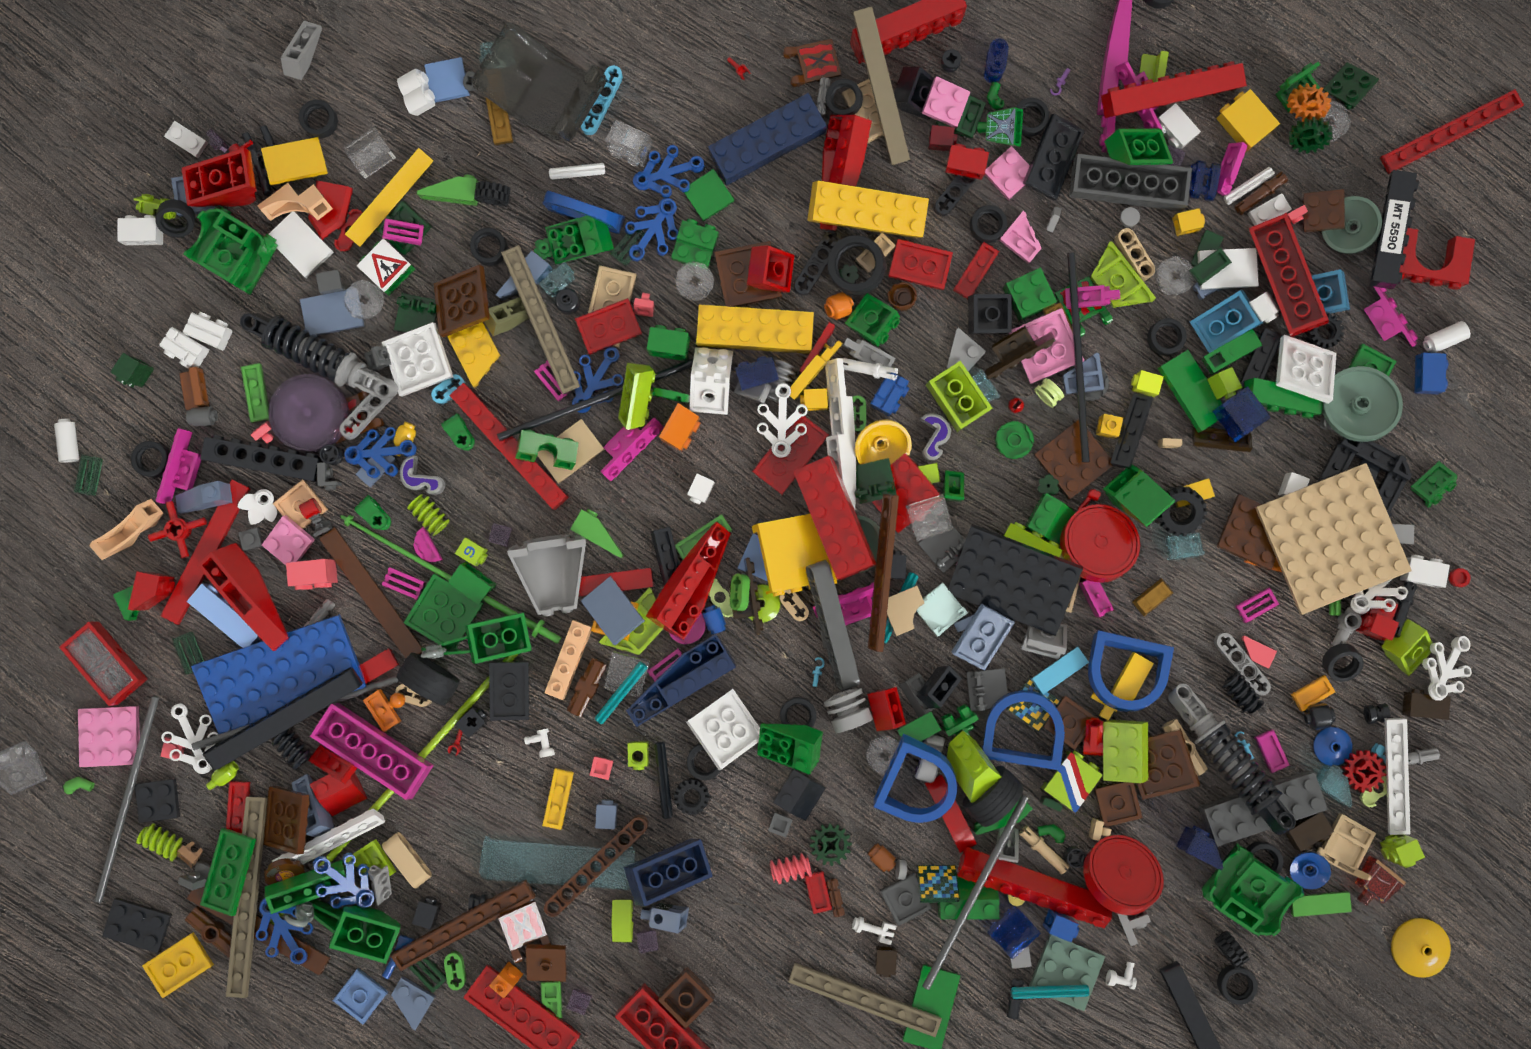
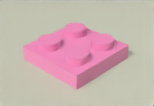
(945, 102)
(1008, 173)
(288, 541)

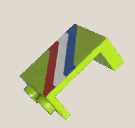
(1073, 781)

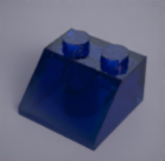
(1241, 414)
(1198, 844)

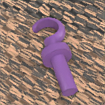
(1061, 82)

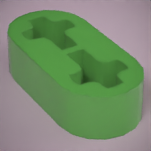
(862, 412)
(739, 592)
(450, 971)

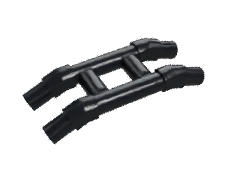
(256, 155)

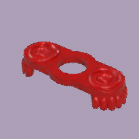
(343, 242)

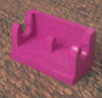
(1096, 597)

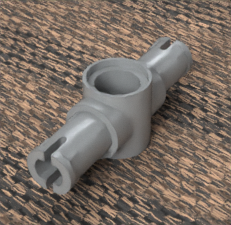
(1344, 629)

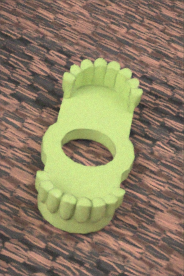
(724, 606)
(1370, 798)

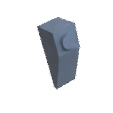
(539, 270)
(204, 497)
(318, 817)

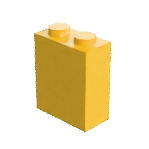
(1247, 119)

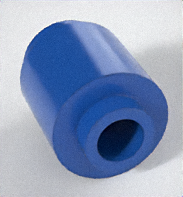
(714, 619)

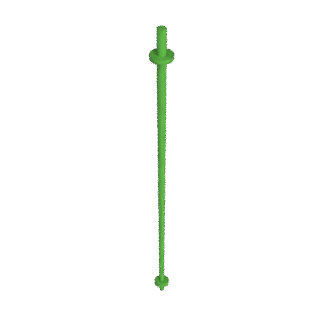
(537, 628)

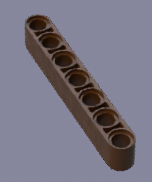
(587, 869)

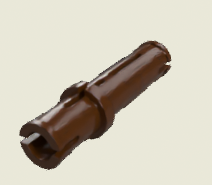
(1266, 189)

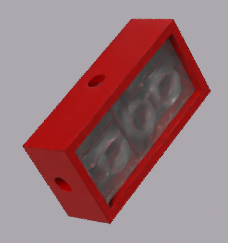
(103, 663)

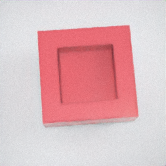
(1297, 215)
(168, 747)
(601, 767)

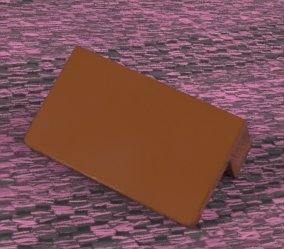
(194, 388)

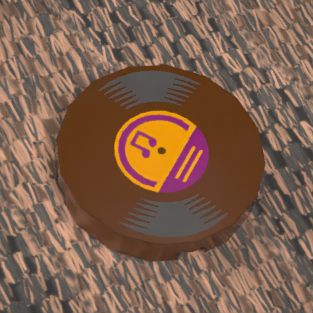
(282, 869)

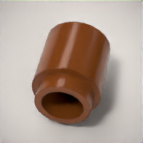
(882, 857)

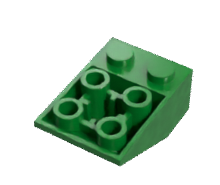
(578, 239)
(1138, 495)
(791, 745)

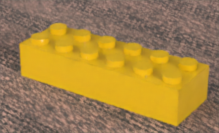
(867, 209)
(754, 329)

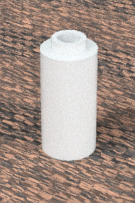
(1446, 337)
(66, 441)

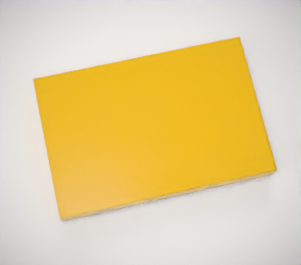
(294, 161)
(177, 965)

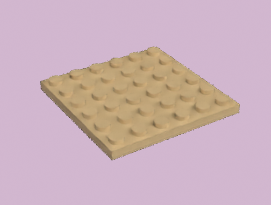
(1333, 539)

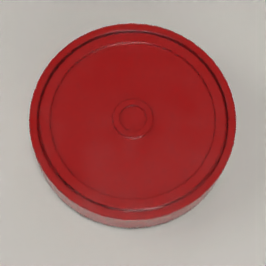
(1101, 542)
(1123, 875)

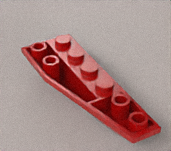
(844, 151)
(690, 584)
(245, 592)

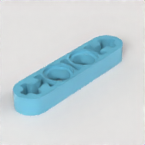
(603, 101)

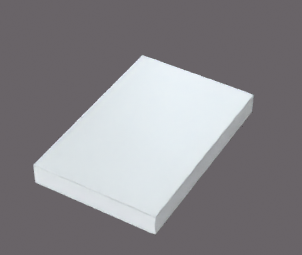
(300, 244)
(1238, 274)

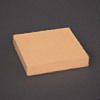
(290, 501)

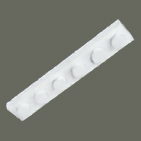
(1397, 776)
(337, 836)

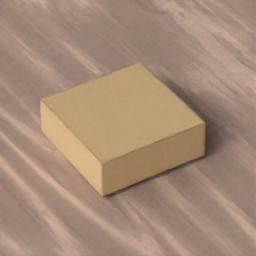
(1169, 443)

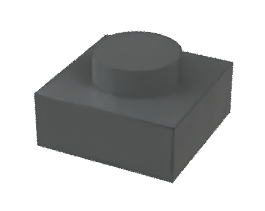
(250, 539)
(780, 824)

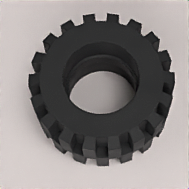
(1193, 521)

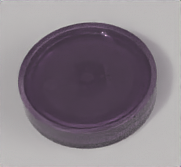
(308, 412)

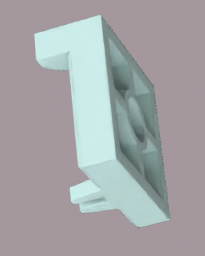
(940, 609)

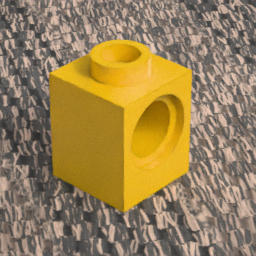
(1188, 222)
(814, 399)
(1109, 426)

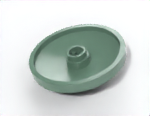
(1363, 404)

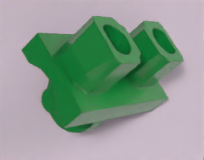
(963, 723)

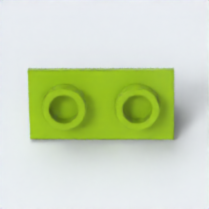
(148, 204)

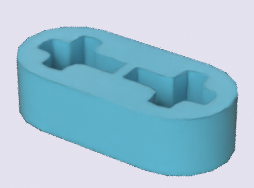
(445, 385)

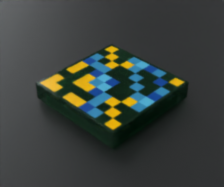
(1032, 713)
(938, 883)

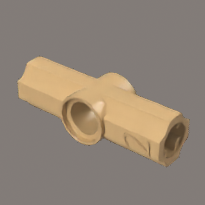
(1198, 763)

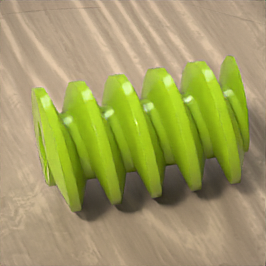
(427, 514)
(160, 842)

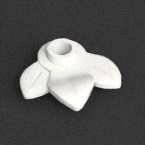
(257, 508)

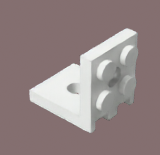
(710, 379)

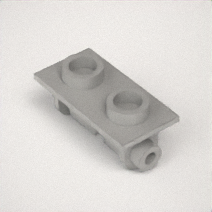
(380, 883)

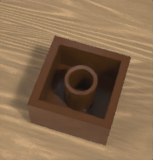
(686, 997)

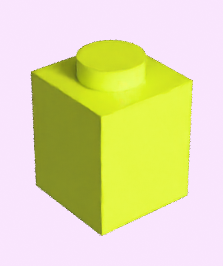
(1147, 383)

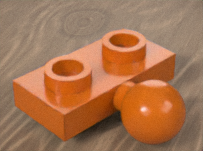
(383, 710)

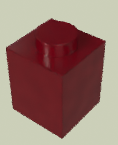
(941, 138)

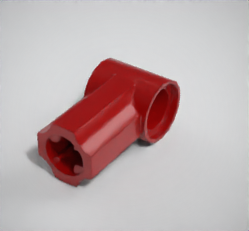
(1093, 740)

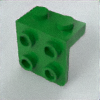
(1297, 79)

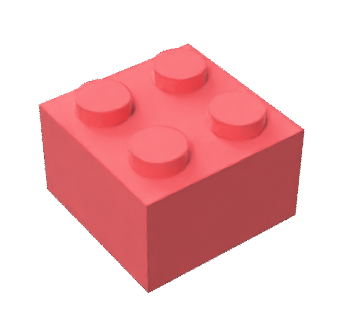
(313, 572)

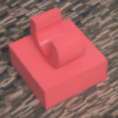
(644, 306)
(263, 431)

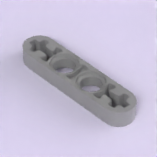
(364, 406)
(1242, 663)

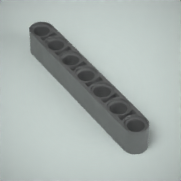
(832, 625)

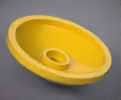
(894, 442)
(1412, 940)

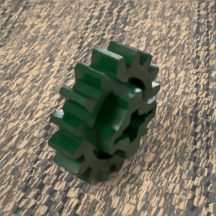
(1310, 135)
(824, 851)

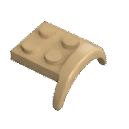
(1347, 846)

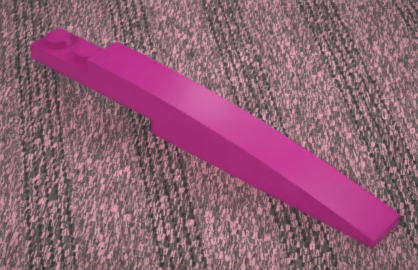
(1115, 54)

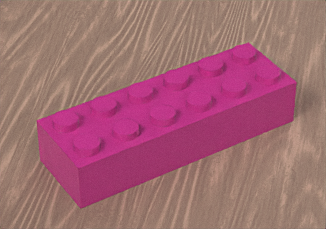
(371, 750)

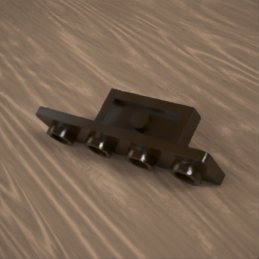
(1015, 349)
(753, 605)

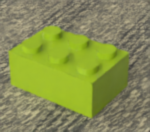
(1125, 751)

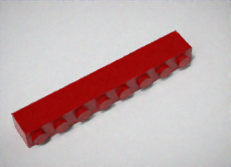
(1173, 90)
(491, 426)
(1035, 888)

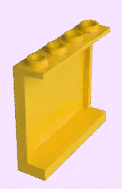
(786, 551)

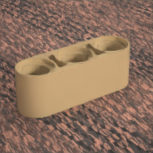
(1134, 245)
(406, 860)

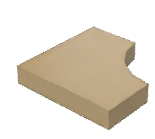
(902, 609)

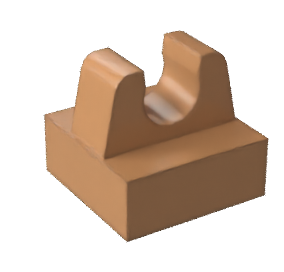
(188, 856)

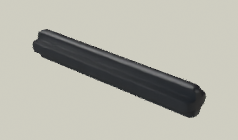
(663, 780)

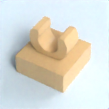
(1097, 829)

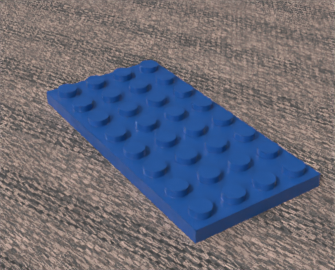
(258, 680)

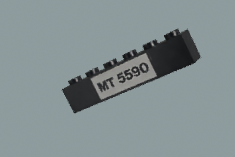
(1393, 236)

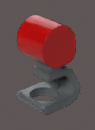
(311, 510)

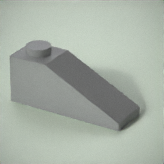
(300, 50)

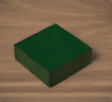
(1051, 803)

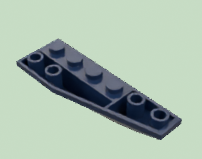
(685, 676)

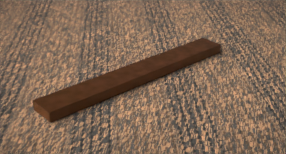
(883, 572)
(370, 592)
(462, 925)
(316, 959)

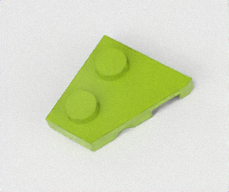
(372, 855)

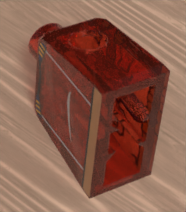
(1382, 884)

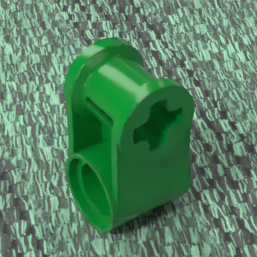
(457, 430)
(371, 512)

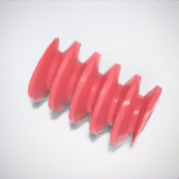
(792, 868)

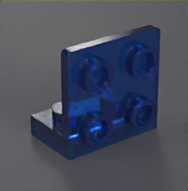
(756, 373)
(1013, 932)

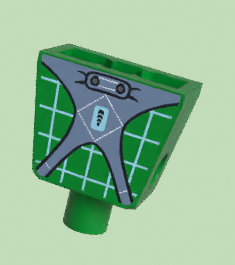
(1003, 126)

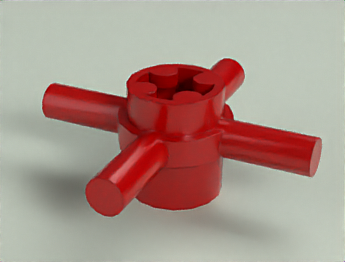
(183, 533)

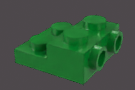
(695, 243)
(873, 320)

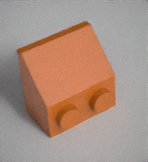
(680, 427)

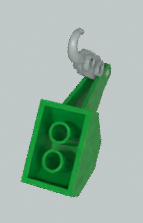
(488, 639)
(354, 929)

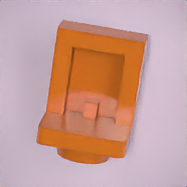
(506, 980)

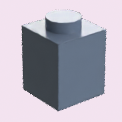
(606, 814)

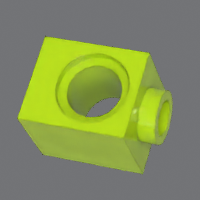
(642, 746)

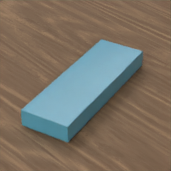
(1059, 670)

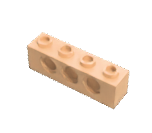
(568, 660)

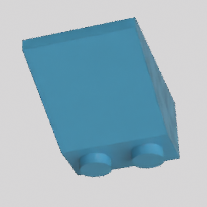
(1332, 291)
(1225, 321)

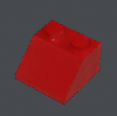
(770, 269)
(150, 590)
(336, 795)

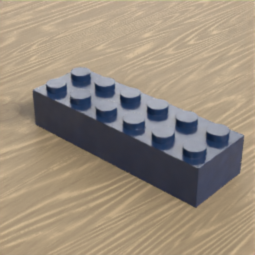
(767, 139)

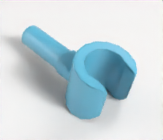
(1379, 750)

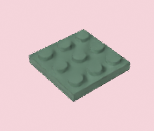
(1067, 964)

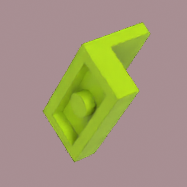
(1154, 65)

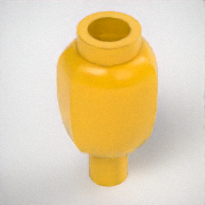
(403, 433)

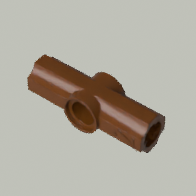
(586, 687)
(203, 922)

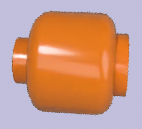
(838, 305)

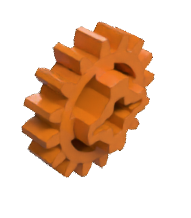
(1309, 102)

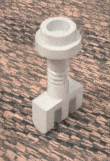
(859, 924)

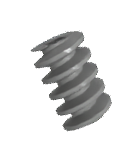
(783, 371)

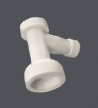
(543, 738)
(1112, 977)

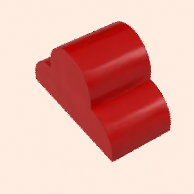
(221, 181)

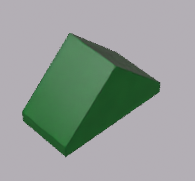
(953, 486)
(123, 599)

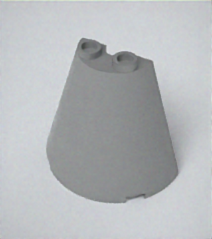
(550, 571)

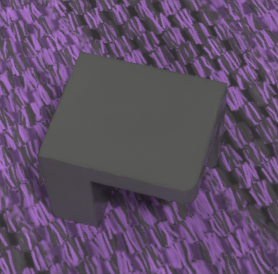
(329, 282)

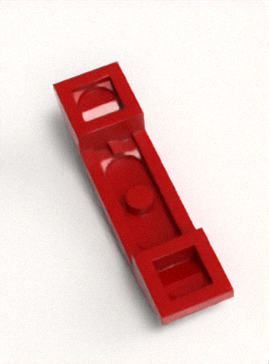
(953, 817)

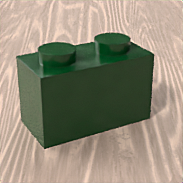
(131, 371)

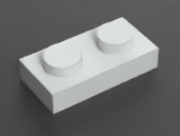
(186, 139)
(1269, 210)

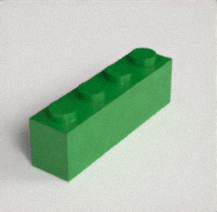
(1279, 398)
(299, 888)

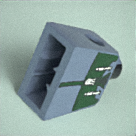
(672, 920)

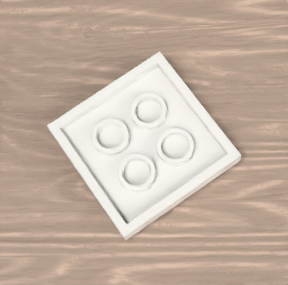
(418, 359)
(1306, 369)
(725, 729)

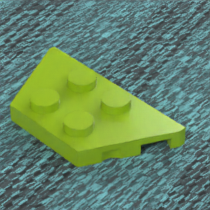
(1117, 273)
(644, 633)

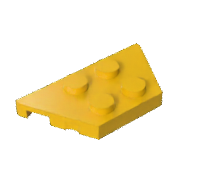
(475, 351)

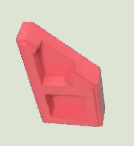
(1258, 652)

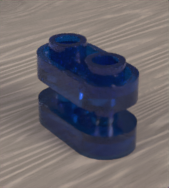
(996, 60)
(1198, 171)

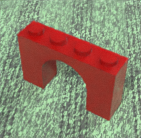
(1453, 273)

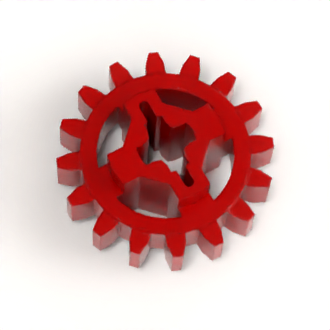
(1364, 762)

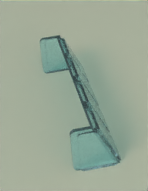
(549, 863)

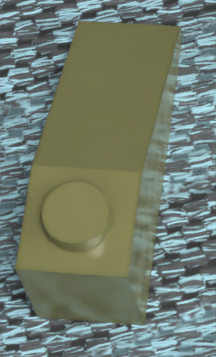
(506, 316)

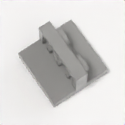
(1045, 643)
(1131, 921)

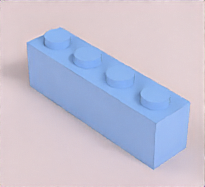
(221, 614)

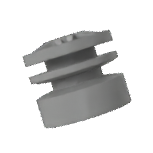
(848, 710)

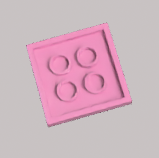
(1058, 355)
(108, 735)

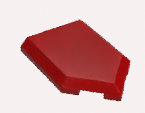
(339, 199)

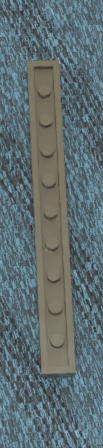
(245, 917)

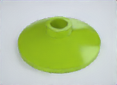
(772, 604)

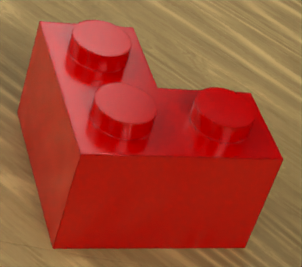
(1379, 623)

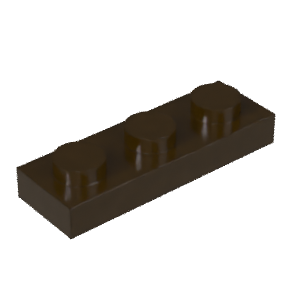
(1220, 439)

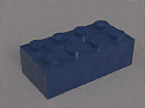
(668, 872)

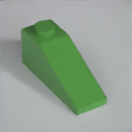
(454, 190)
(594, 530)

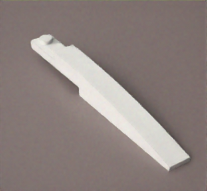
(842, 442)

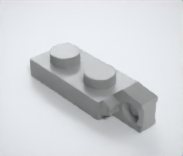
(868, 353)

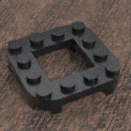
(1394, 465)

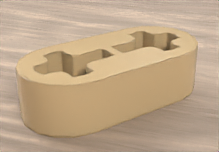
(790, 608)
(412, 699)

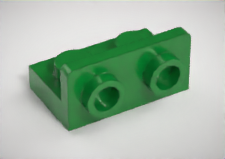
(1435, 484)

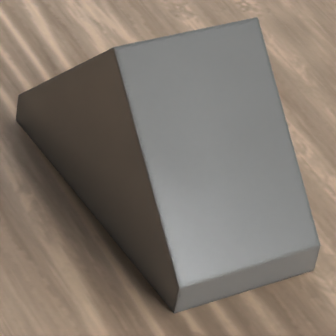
(1011, 849)

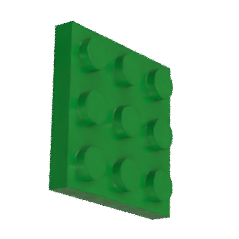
(442, 612)

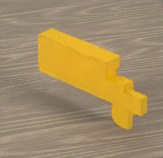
(812, 370)
(1128, 683)

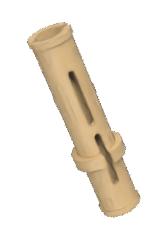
(1037, 843)

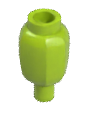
(223, 775)

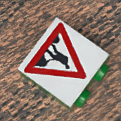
(385, 266)

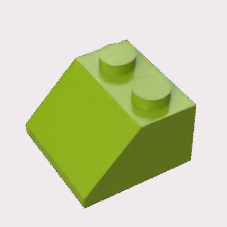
(1410, 648)

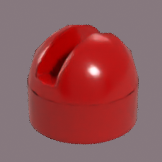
(1012, 402)

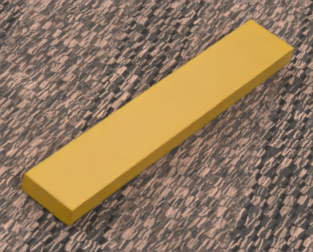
(389, 197)

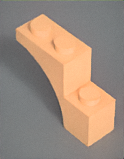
(287, 200)
(125, 533)

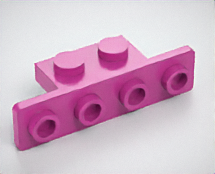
(1127, 76)
(1387, 319)
(627, 446)
(180, 468)
(856, 604)

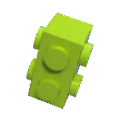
(1401, 850)

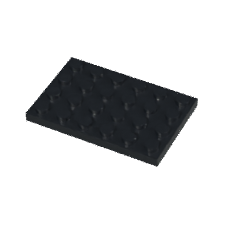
(1014, 579)

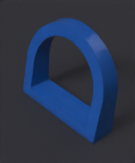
(575, 209)
(1162, 652)
(1018, 757)
(887, 804)

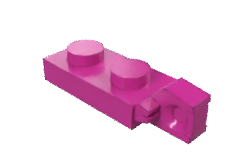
(1230, 166)
(1093, 296)

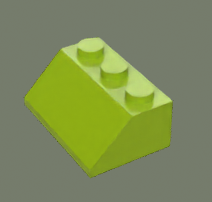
(636, 395)
(958, 396)
(1018, 533)
(971, 766)

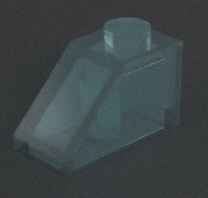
(1335, 784)

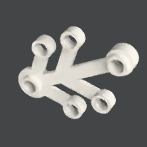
(782, 423)
(1378, 590)
(1438, 689)
(191, 738)

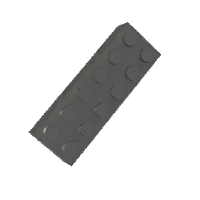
(1135, 185)
(1231, 820)

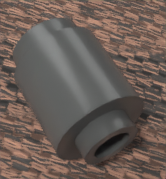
(201, 416)

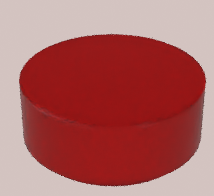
(1459, 577)

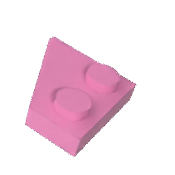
(1021, 239)

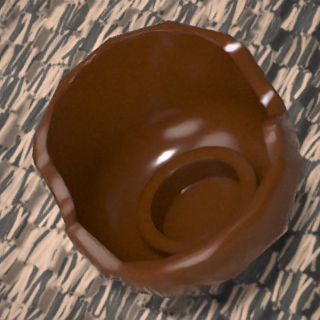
(902, 296)

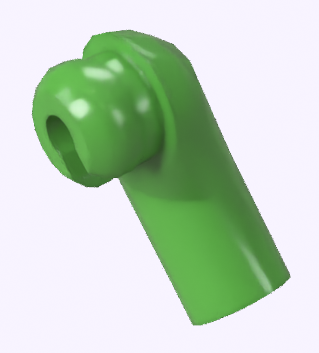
(77, 782)

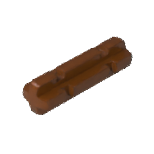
(835, 897)

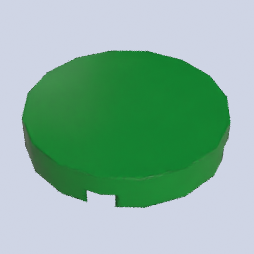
(670, 395)
(1014, 440)

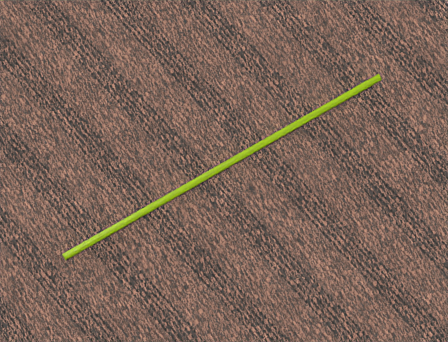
(424, 753)

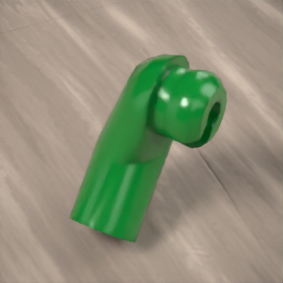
(993, 98)
(1053, 830)

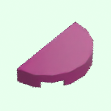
(425, 547)

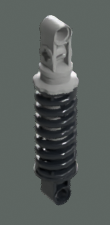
(316, 354)
(1215, 737)

